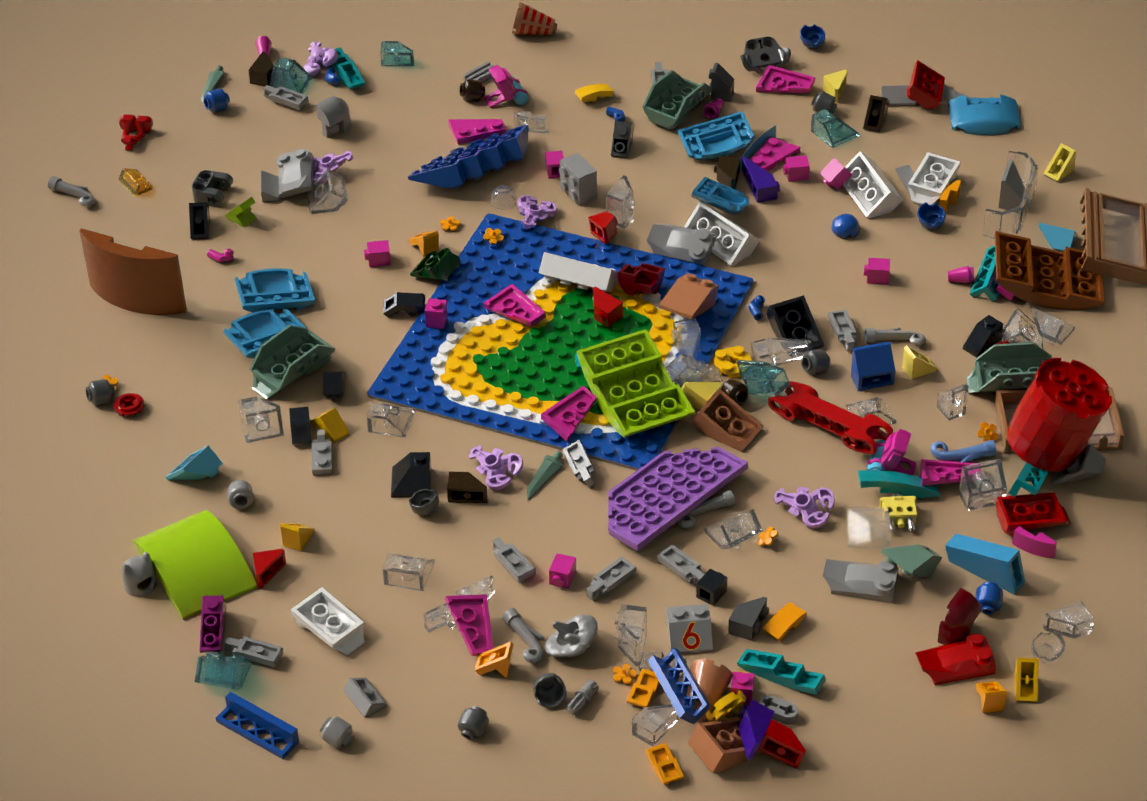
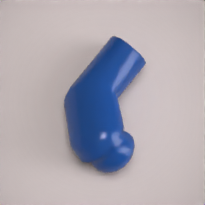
(331, 77)
(616, 113)
(755, 307)

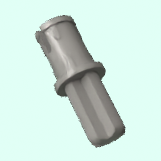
(582, 697)

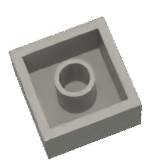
(578, 179)

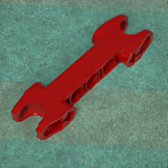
(853, 429)

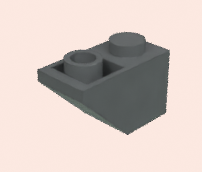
(721, 83)
(622, 139)
(747, 618)

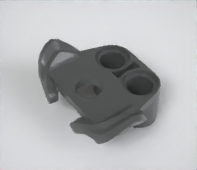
(758, 49)

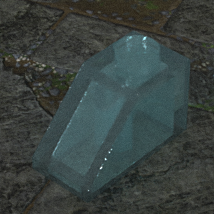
(396, 54)

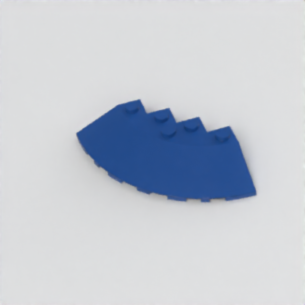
(474, 160)

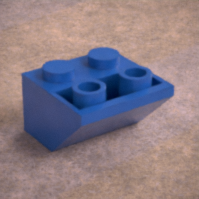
(873, 366)

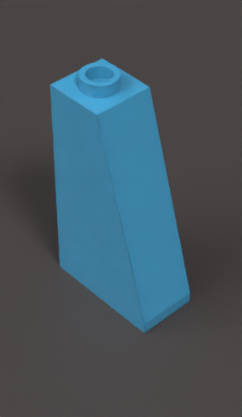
(987, 561)

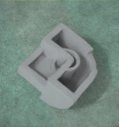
(334, 116)

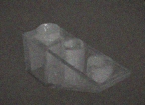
(687, 336)
(688, 369)

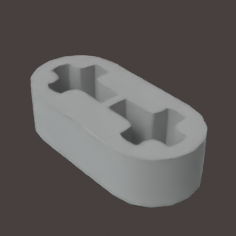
(781, 708)

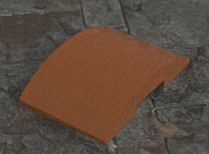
(1045, 274)
(133, 278)

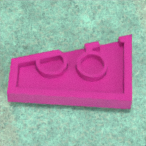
(784, 81)
(474, 129)
(773, 152)
(516, 306)
(569, 412)
(940, 472)
(472, 620)

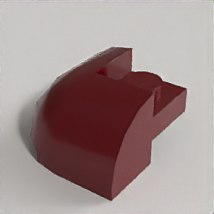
(641, 278)
(960, 618)

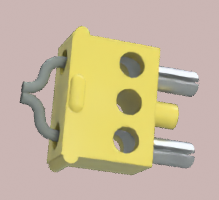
(901, 510)

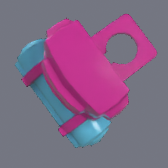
(507, 87)
(891, 453)

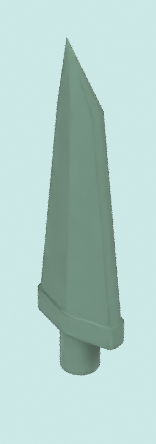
(213, 80)
(548, 468)

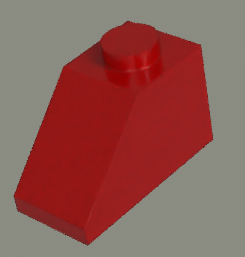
(603, 226)
(606, 307)
(782, 744)

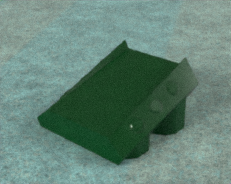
(437, 265)

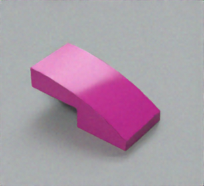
(1038, 545)

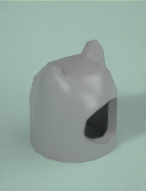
(135, 571)

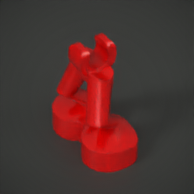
(130, 123)

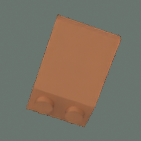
(690, 296)
(726, 422)
(719, 744)

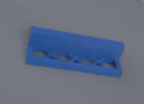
(677, 690)
(263, 723)

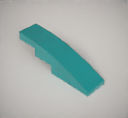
(347, 70)
(897, 483)
(777, 670)

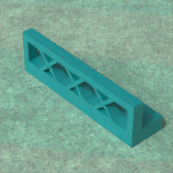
(986, 277)
(1027, 475)

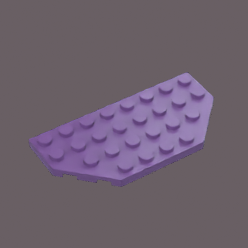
(667, 491)

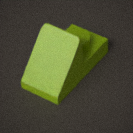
(242, 213)

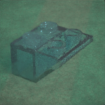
(763, 378)
(221, 670)

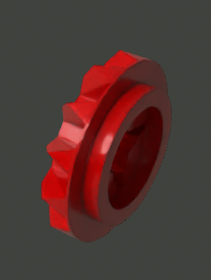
(127, 400)

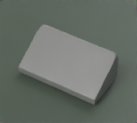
(897, 95)
(269, 187)
(364, 696)

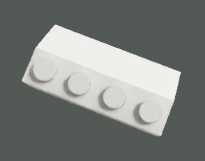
(870, 187)
(732, 240)
(577, 272)

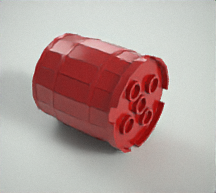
(1058, 414)

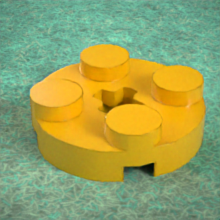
(724, 358)
(727, 706)

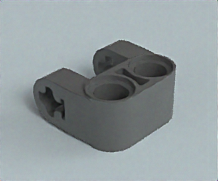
(208, 186)

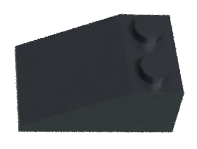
(794, 321)

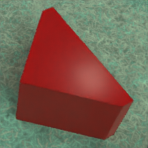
(267, 565)

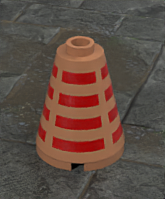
(533, 22)

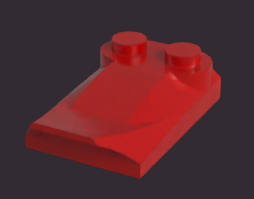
(925, 86)
(1030, 512)
(958, 660)

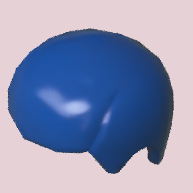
(812, 36)
(931, 215)
(846, 225)

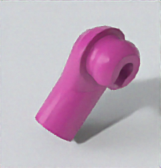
(221, 257)

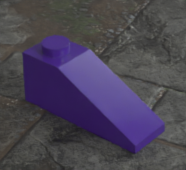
(760, 181)
(753, 726)

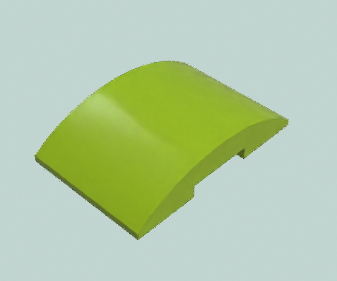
(633, 384)
(196, 561)

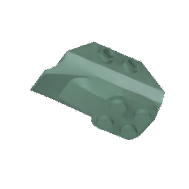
(673, 99)
(286, 358)
(1006, 367)

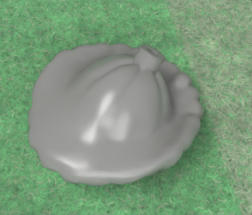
(572, 636)

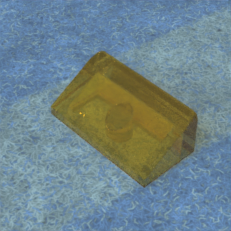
(134, 181)

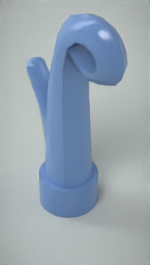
(967, 454)

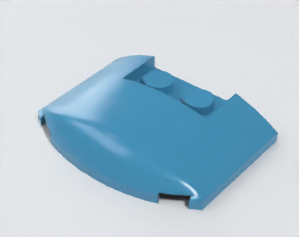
(984, 115)
(717, 137)
(720, 196)
(274, 290)
(256, 328)

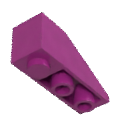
(212, 623)

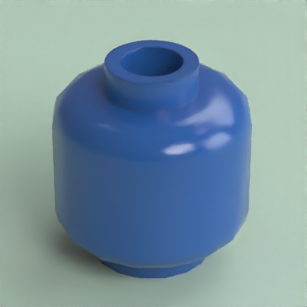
(216, 100)
(989, 597)

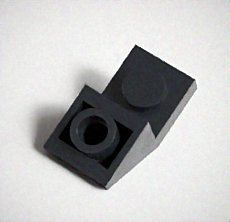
(409, 302)
(300, 425)

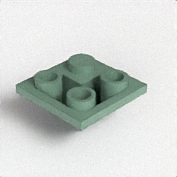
(913, 559)

